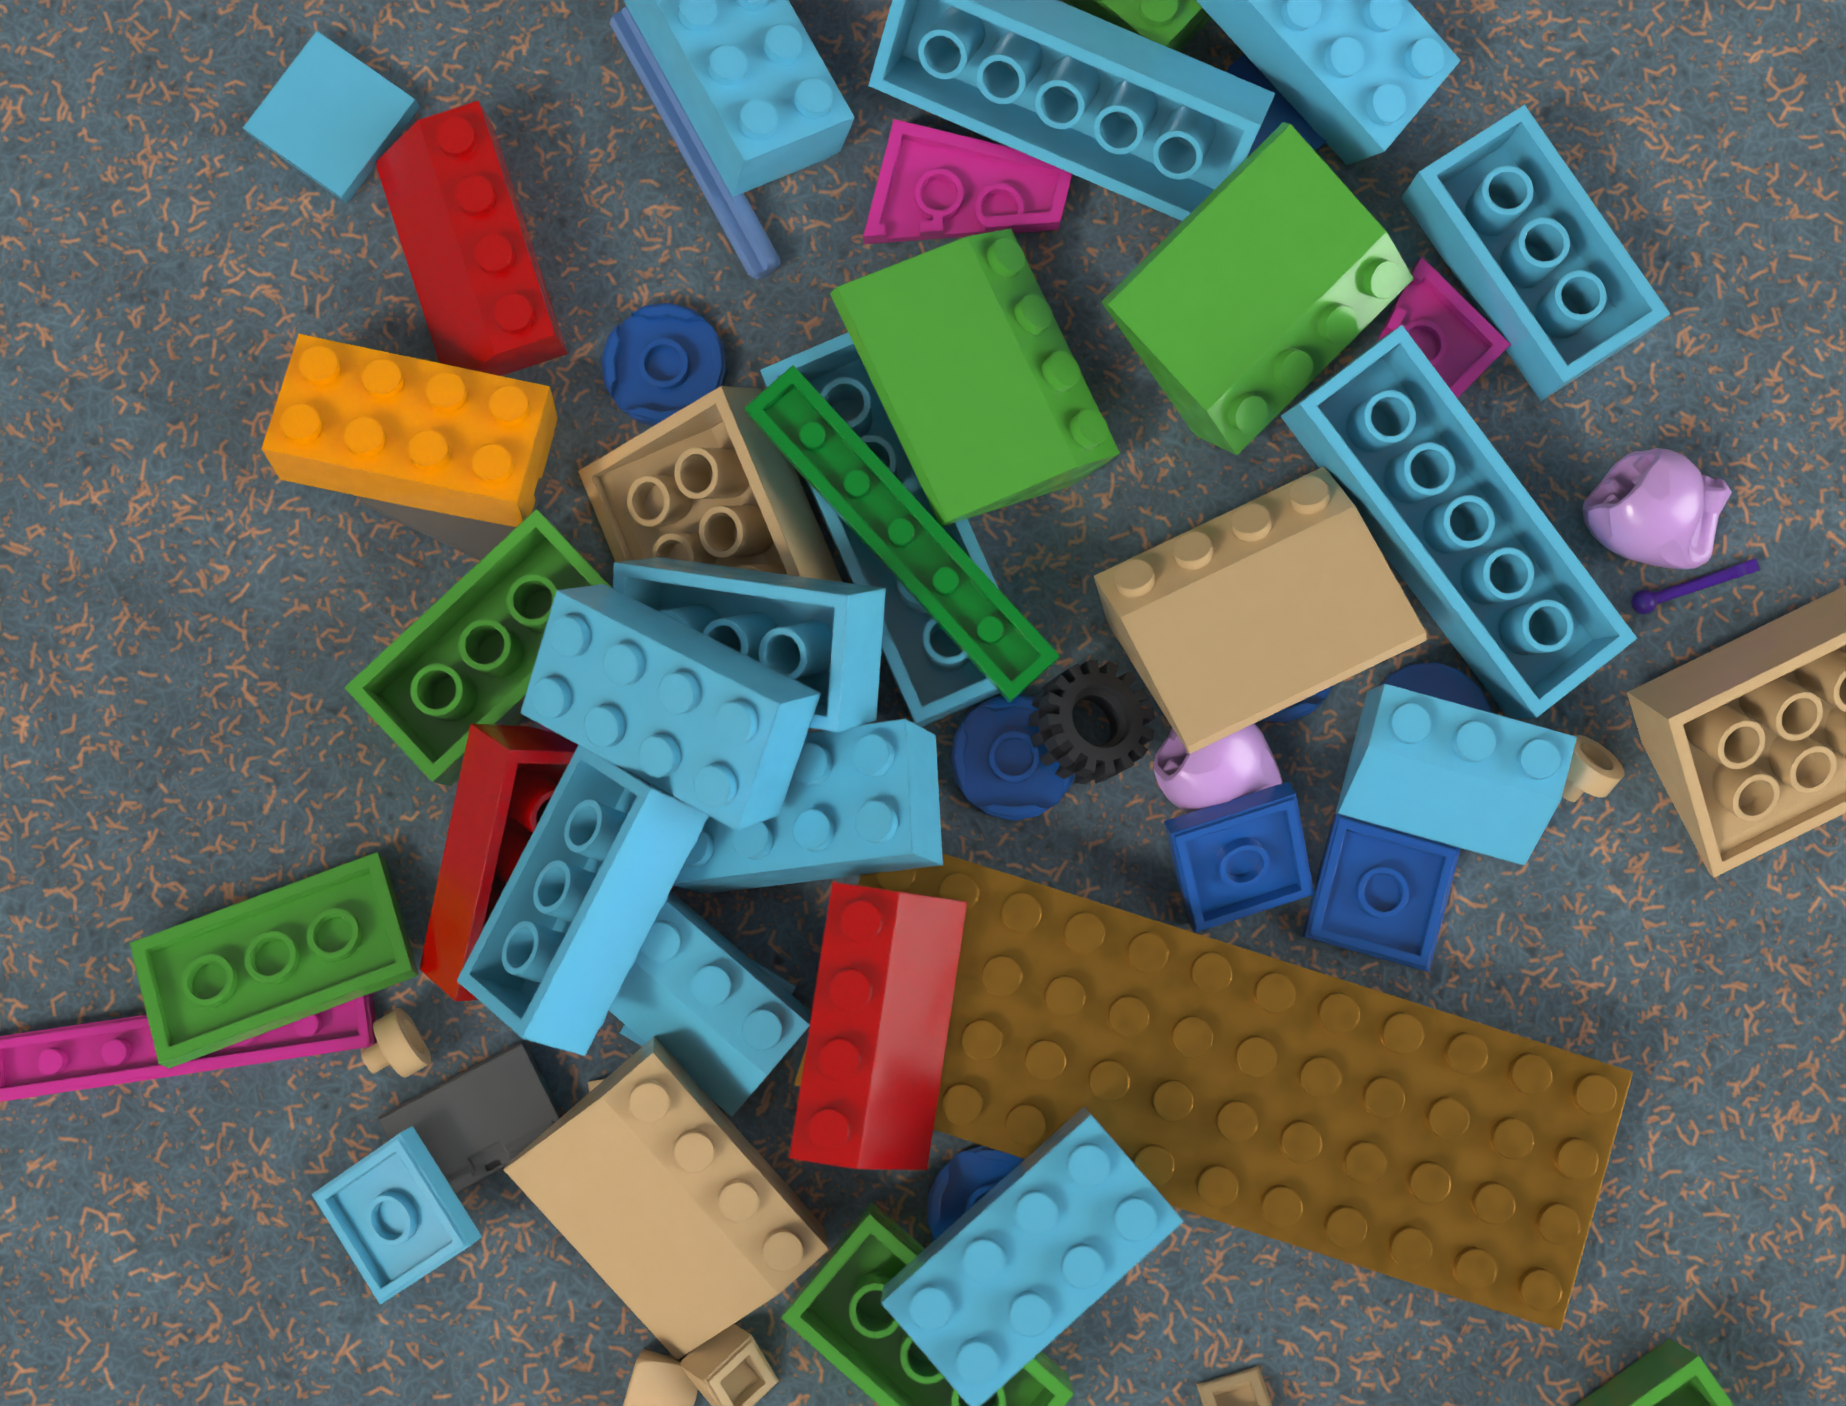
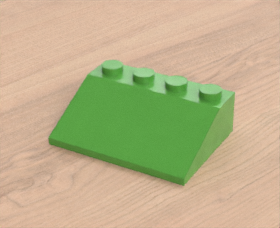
(1257, 290)
(975, 376)

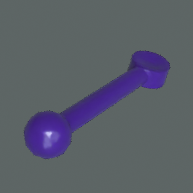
(1646, 601)

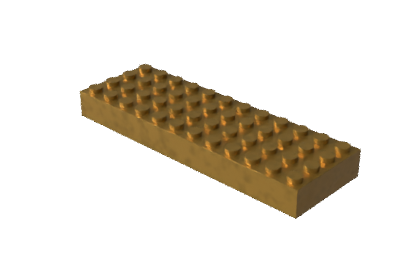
(1275, 1092)

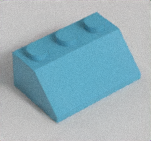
(1454, 773)
(708, 1006)

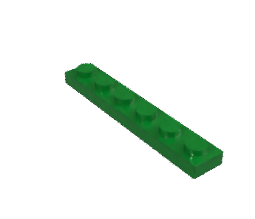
(901, 533)

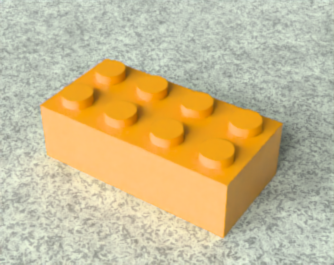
(410, 431)

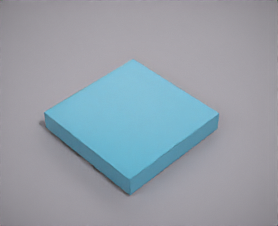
(331, 117)
(396, 1215)

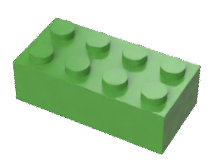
(472, 649)
(844, 1320)

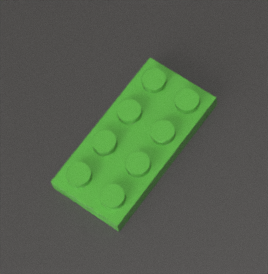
(272, 960)

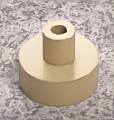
(1591, 770)
(396, 1045)

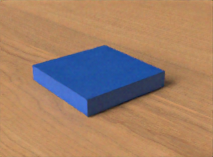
(1240, 857)
(1381, 892)

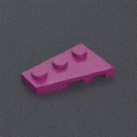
(960, 187)
(1445, 328)

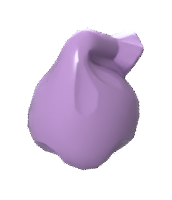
(1657, 510)
(1216, 772)

